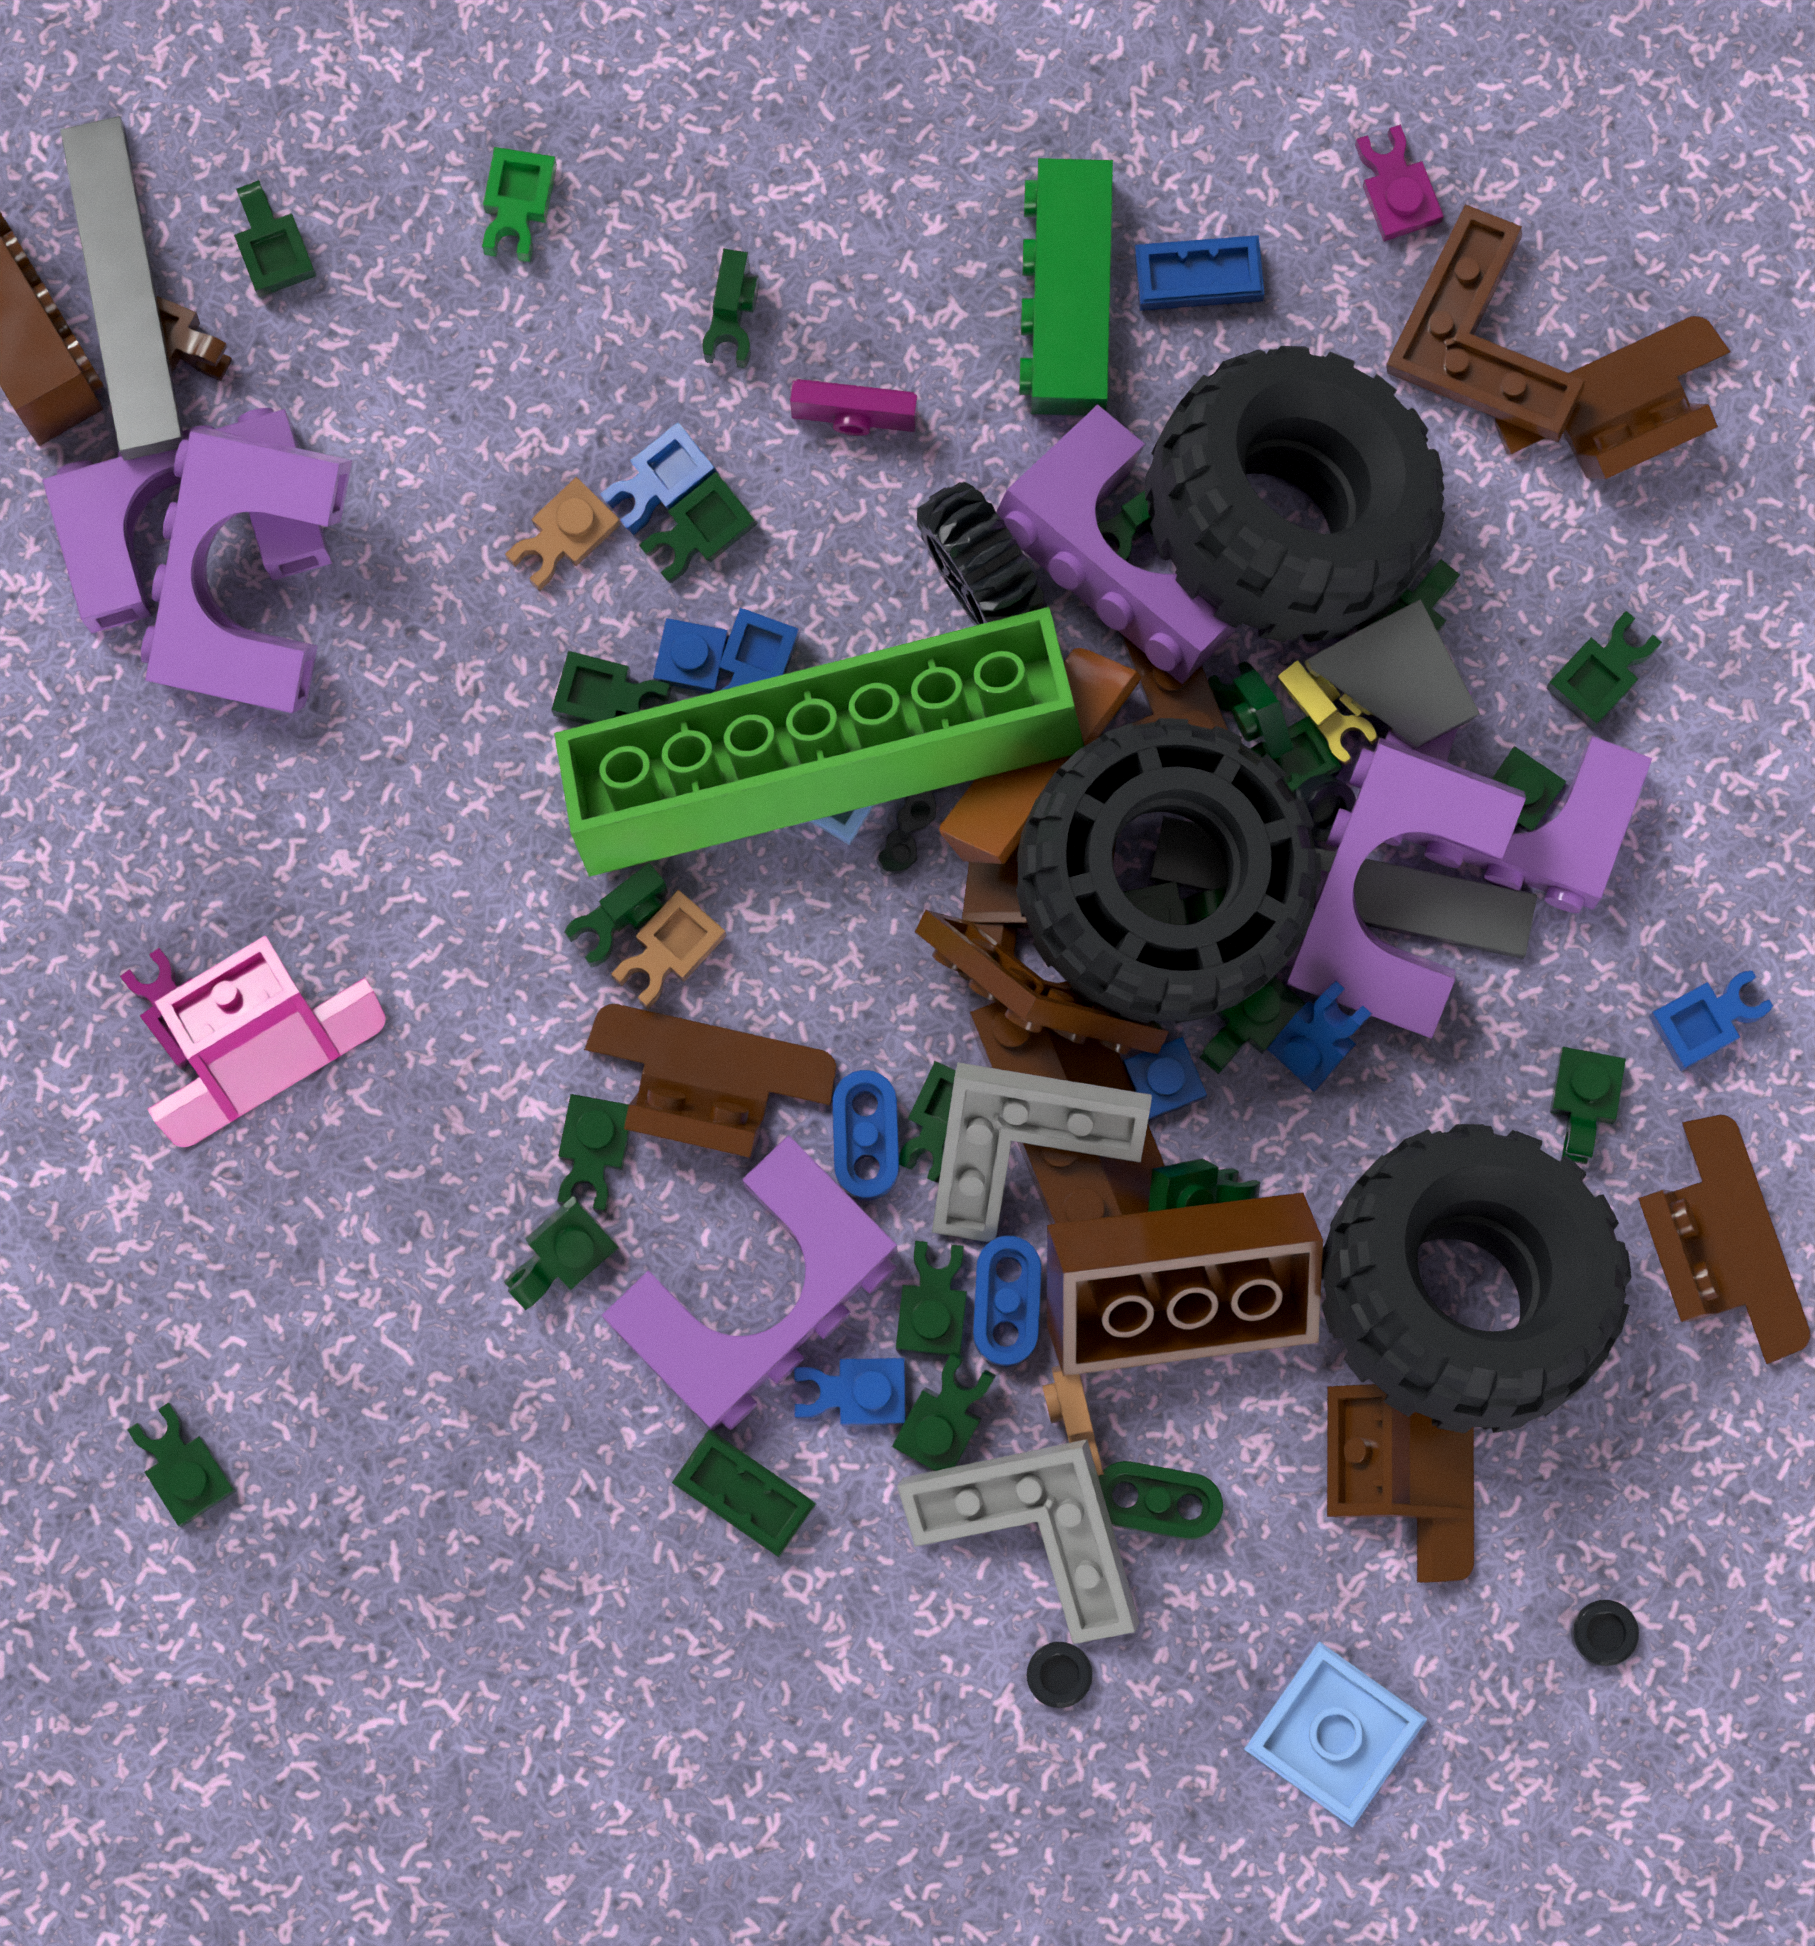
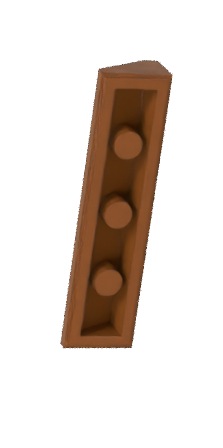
(994, 808)

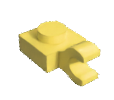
(1315, 700)

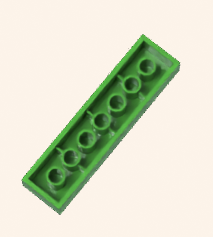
(817, 742)

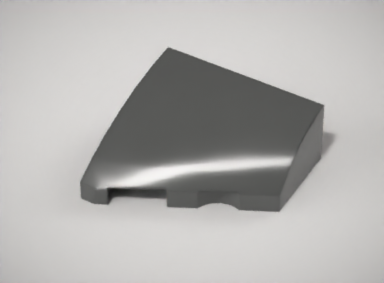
(1400, 676)

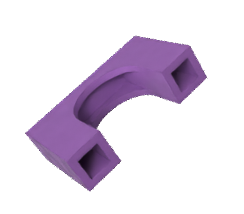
(100, 506)
(1056, 525)
(192, 638)
(1397, 796)
(1575, 849)
(721, 1371)

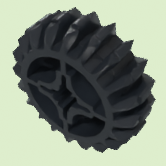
(977, 555)

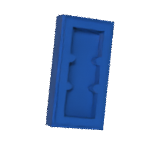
(1199, 273)

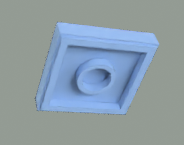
(1335, 1734)

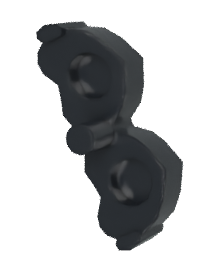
(900, 846)

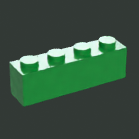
(1070, 286)

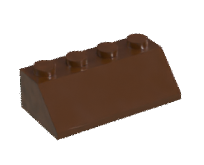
(1069, 1182)

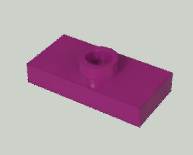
(853, 407)

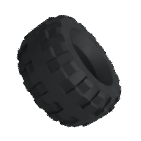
(1335, 440)
(1110, 946)
(1525, 1214)

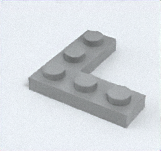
(1006, 1106)
(1042, 1486)

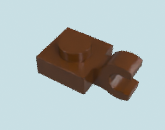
(185, 343)

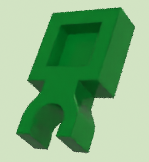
(517, 193)

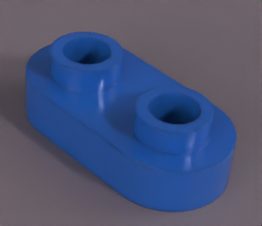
(865, 1135)
(1007, 1301)

